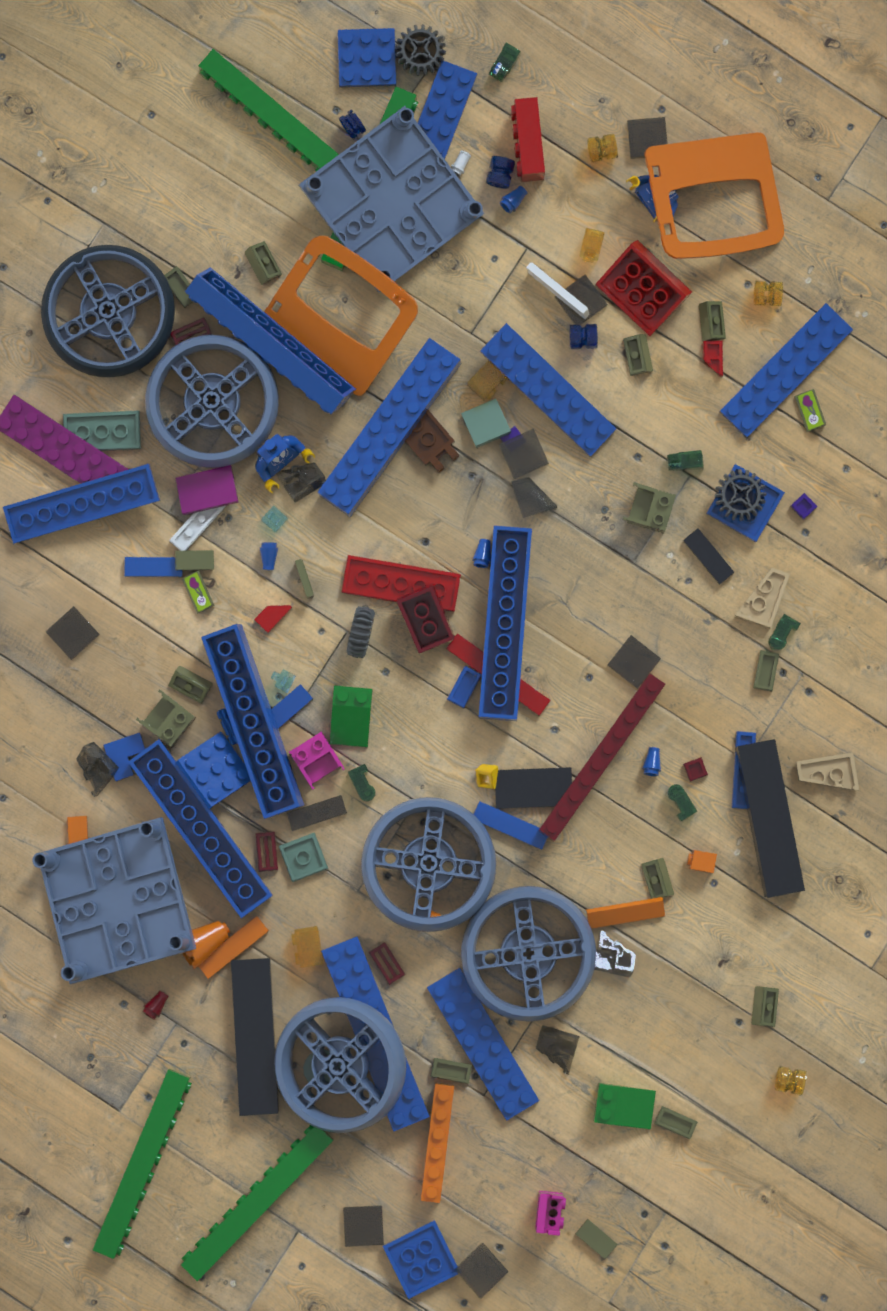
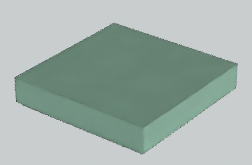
(486, 423)
(303, 857)

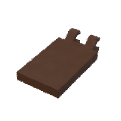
(431, 442)

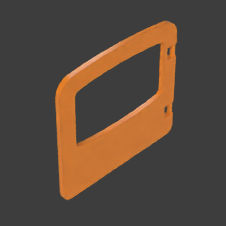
(711, 162)
(339, 351)

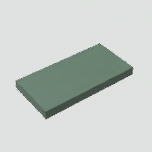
(106, 429)

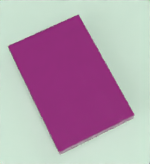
(207, 490)

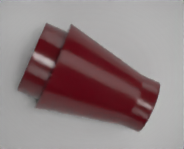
(155, 1006)

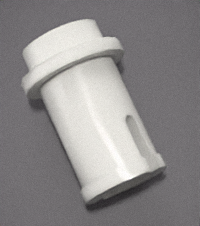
(460, 163)

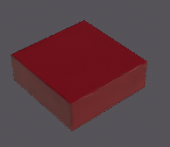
(695, 769)

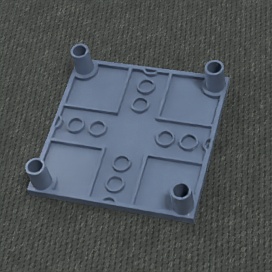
(392, 196)
(116, 901)

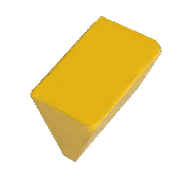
(487, 776)

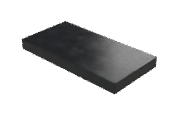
(531, 787)

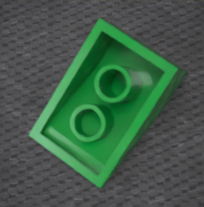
(351, 716)
(624, 1106)

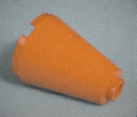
(207, 940)

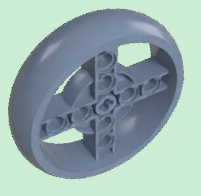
(171, 436)
(374, 857)
(582, 946)
(303, 1100)

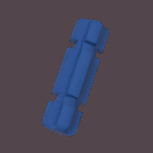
(226, 724)

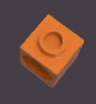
(702, 861)

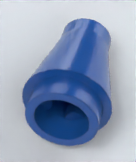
(512, 200)
(268, 554)
(482, 556)
(652, 762)

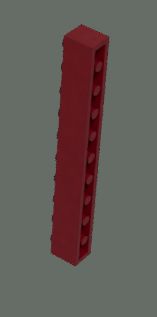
(601, 757)

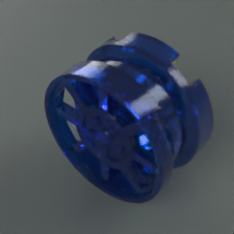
(354, 122)

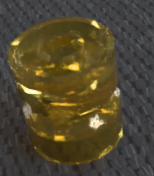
(596, 151)
(775, 293)
(790, 1080)

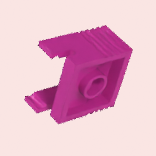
(315, 758)
(543, 1217)

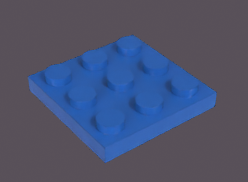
(366, 57)
(749, 528)
(214, 770)
(421, 1259)

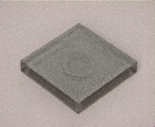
(644, 134)
(587, 295)
(523, 453)
(72, 633)
(634, 661)
(363, 1225)
(481, 1270)

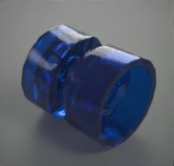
(500, 172)
(583, 336)

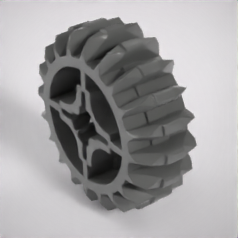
(414, 44)
(745, 502)
(360, 632)

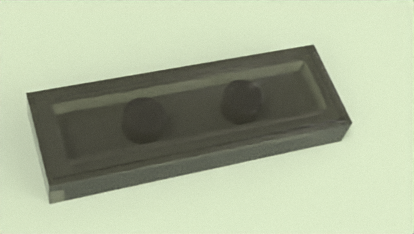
(316, 813)

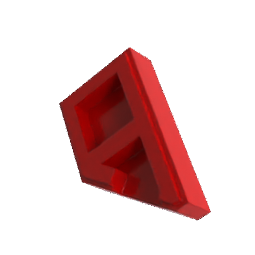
(714, 355)
(271, 616)

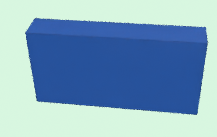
(464, 687)

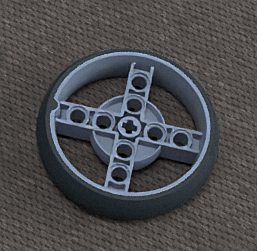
(61, 338)

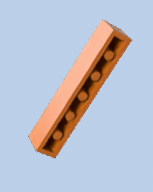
(437, 1143)

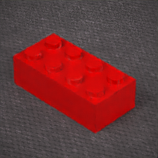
(529, 139)

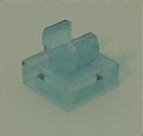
(274, 519)
(283, 680)

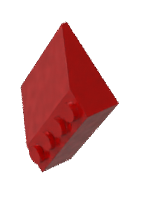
(643, 287)

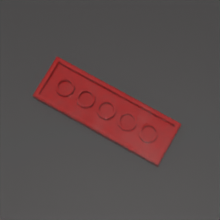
(392, 580)

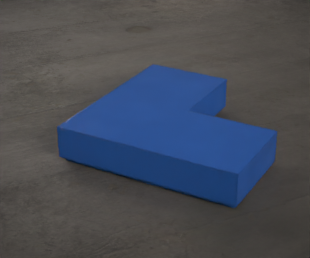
(119, 752)

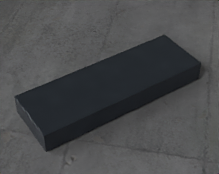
(708, 556)

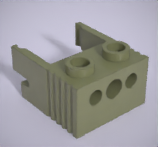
(651, 508)
(168, 720)

